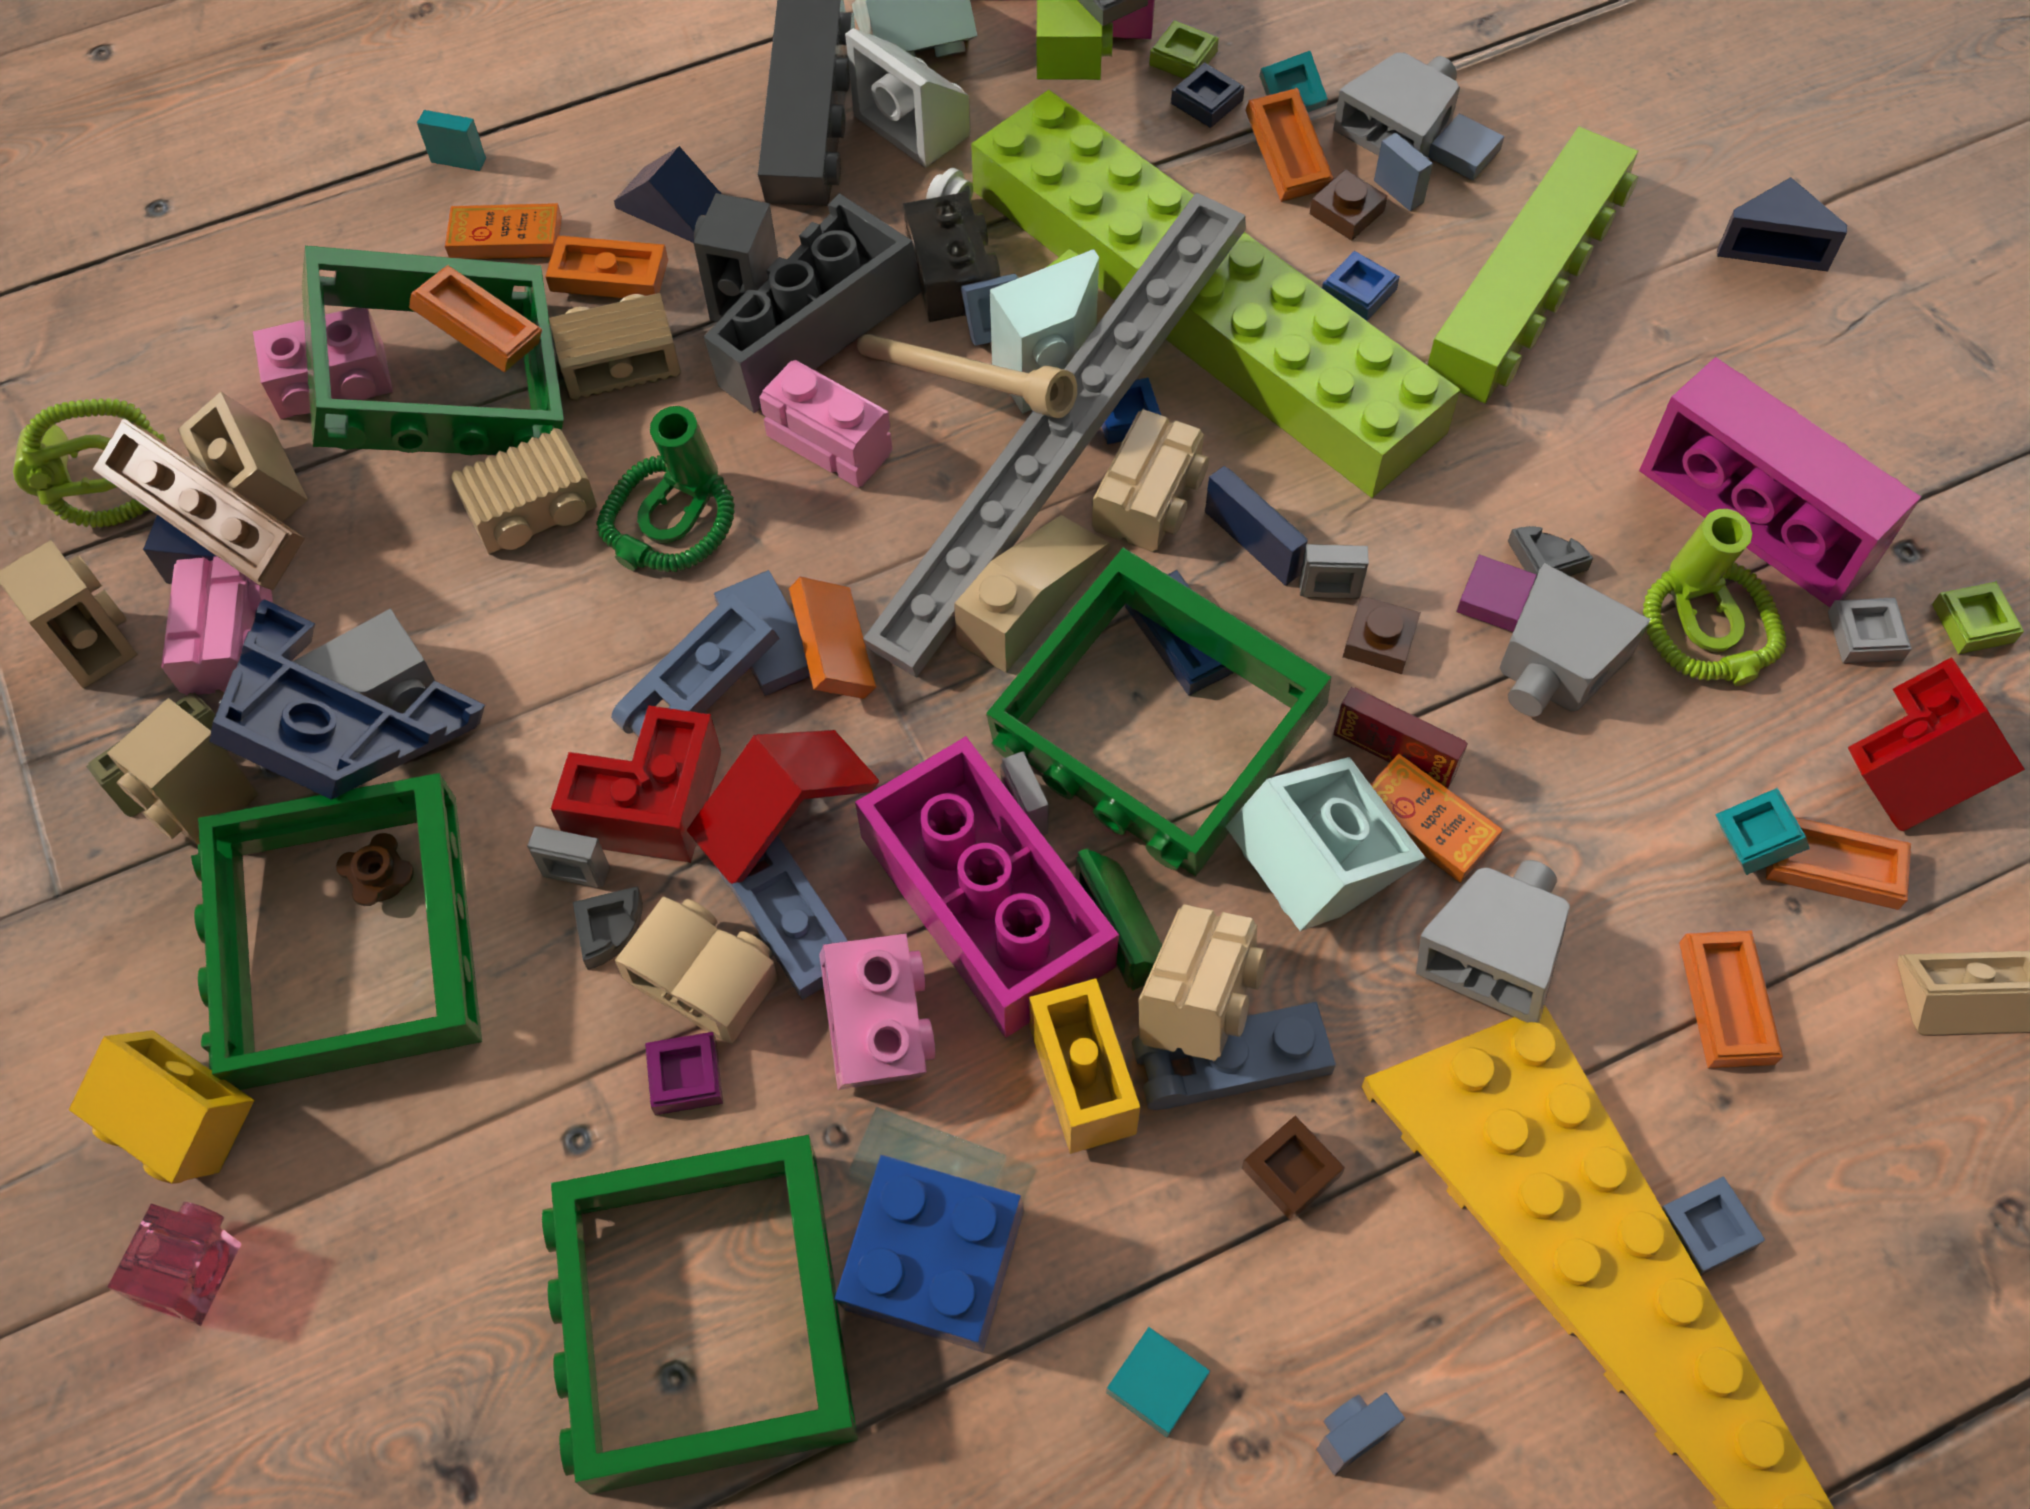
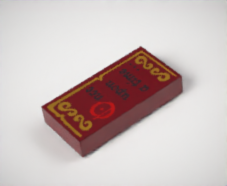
(1391, 731)

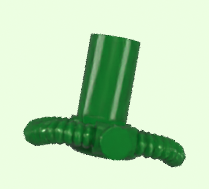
(687, 468)

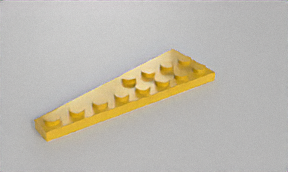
(1573, 1216)

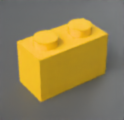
(1083, 1066)
(160, 1106)

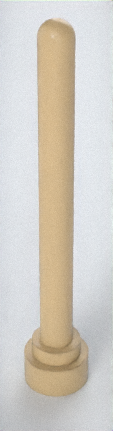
(1046, 390)

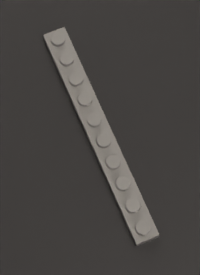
(1048, 446)

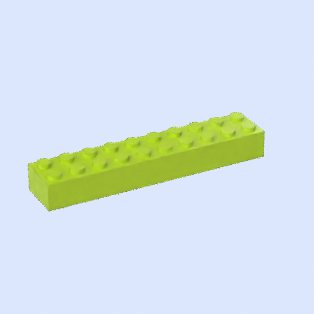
(1254, 323)

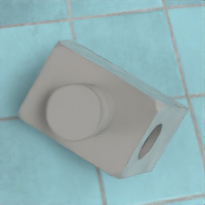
(1401, 99)
(1567, 643)
(1498, 940)

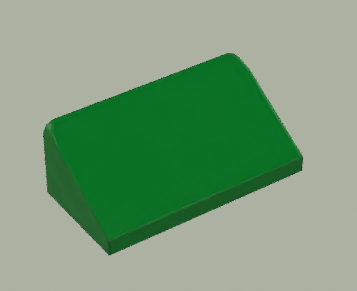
(1117, 900)

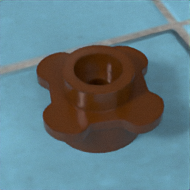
(386, 881)

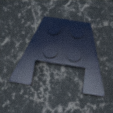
(318, 727)

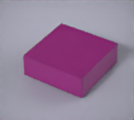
(1496, 593)
(683, 1073)

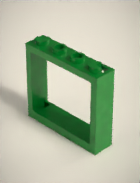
(386, 283)
(1206, 628)
(223, 929)
(570, 1304)

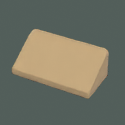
(1967, 992)

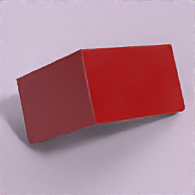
(1936, 752)
(767, 788)
(644, 801)

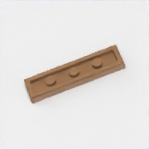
(199, 504)

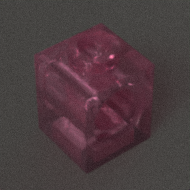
(176, 1262)

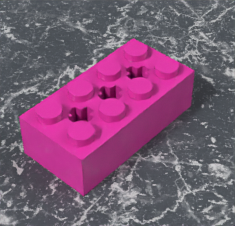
(1807, 496)
(959, 827)

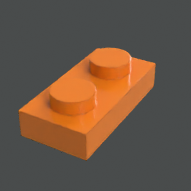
(606, 267)

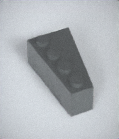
(805, 102)
(815, 302)

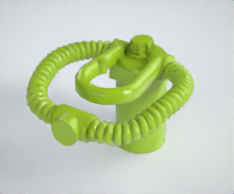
(44, 453)
(1702, 570)

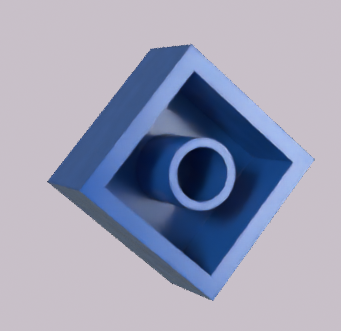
(930, 1253)

